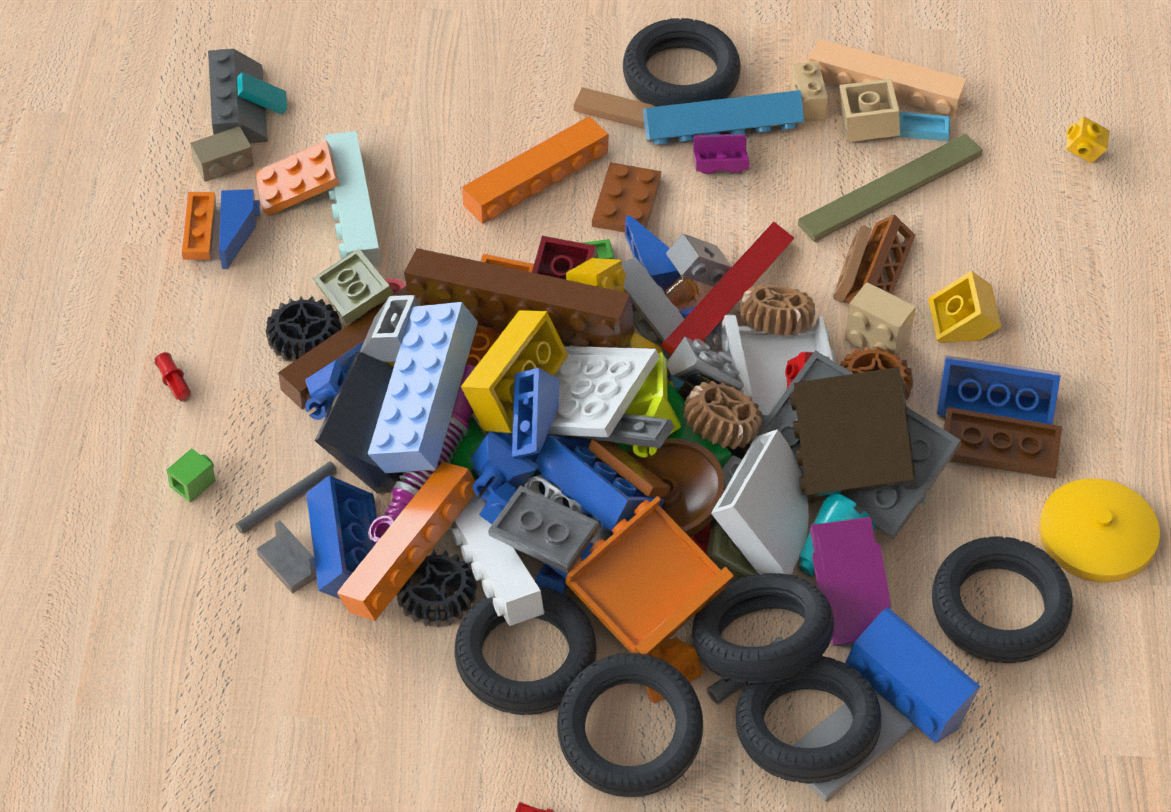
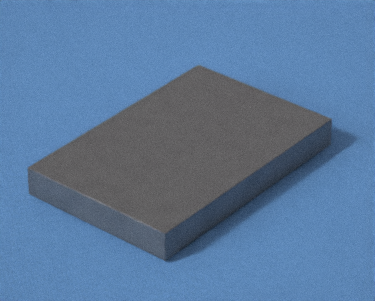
(544, 529)

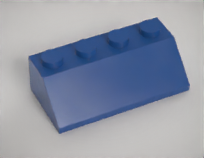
(998, 389)
(589, 480)
(339, 530)
(913, 675)

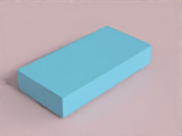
(924, 126)

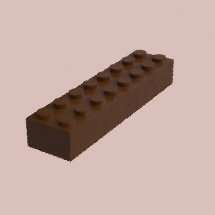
(495, 294)

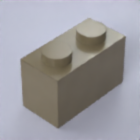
(222, 153)

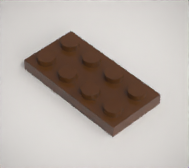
(1004, 442)

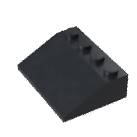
(353, 420)

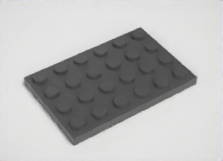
(890, 505)

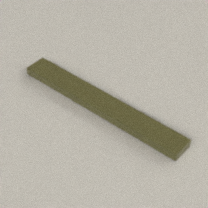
(889, 187)

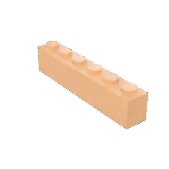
(911, 83)

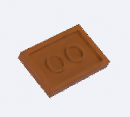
(626, 193)

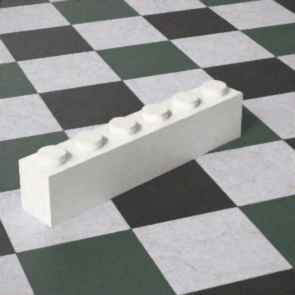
(497, 565)

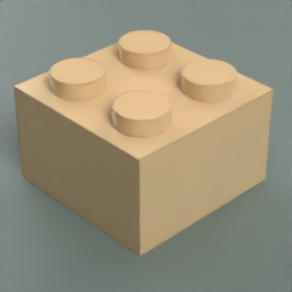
(869, 110)
(879, 320)

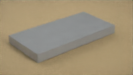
(893, 729)

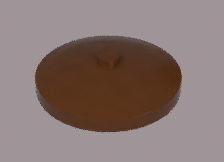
(693, 478)

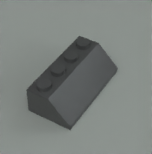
(227, 107)

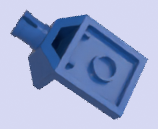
(326, 383)
(496, 465)

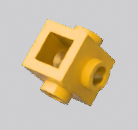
(1087, 139)

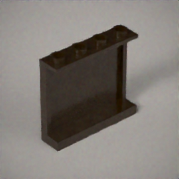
(853, 433)

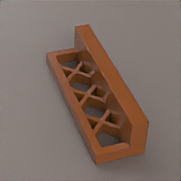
(877, 256)

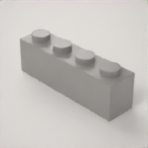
(652, 310)

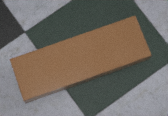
(610, 107)
(851, 263)

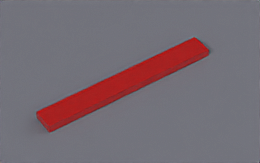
(731, 287)

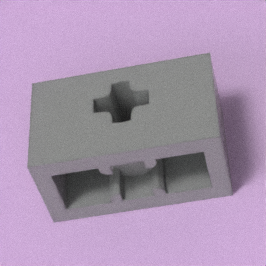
(698, 260)

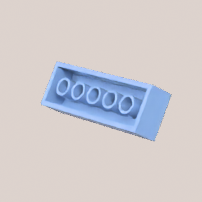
(423, 388)

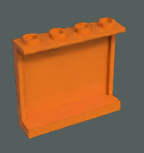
(646, 579)

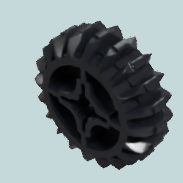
(286, 326)
(439, 575)

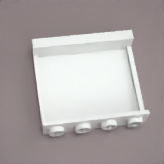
(764, 357)

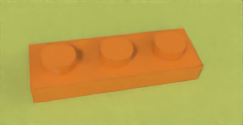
(199, 226)

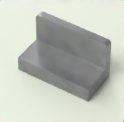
(288, 559)

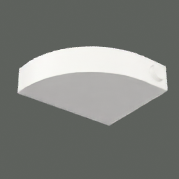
(765, 506)

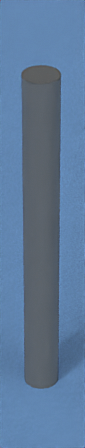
(285, 497)

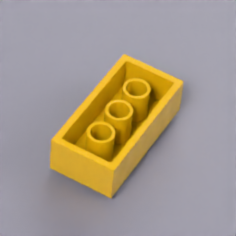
(524, 345)

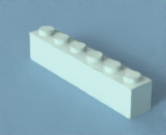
(352, 199)

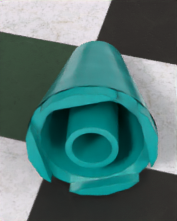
(834, 509)

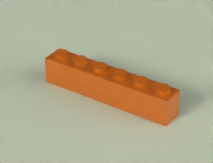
(535, 169)
(407, 541)

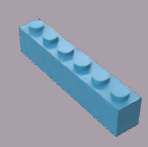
(723, 115)

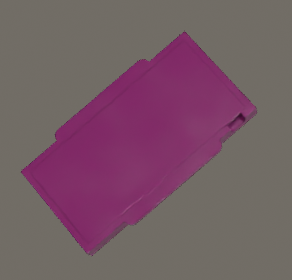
(850, 575)

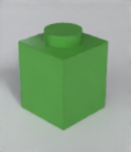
(191, 474)

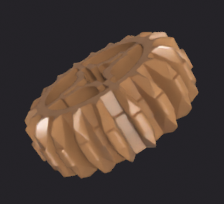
(777, 310)
(722, 415)

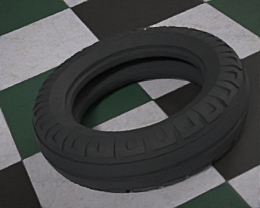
(684, 34)
(995, 643)
(770, 661)
(523, 696)
(818, 763)
(644, 778)

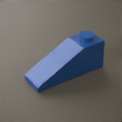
(236, 222)
(650, 253)
(534, 410)

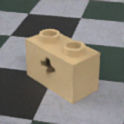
(809, 80)

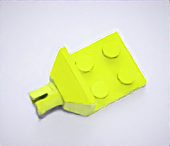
(653, 402)

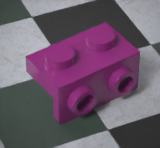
(720, 153)

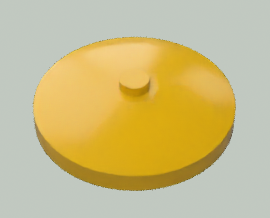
(1099, 530)

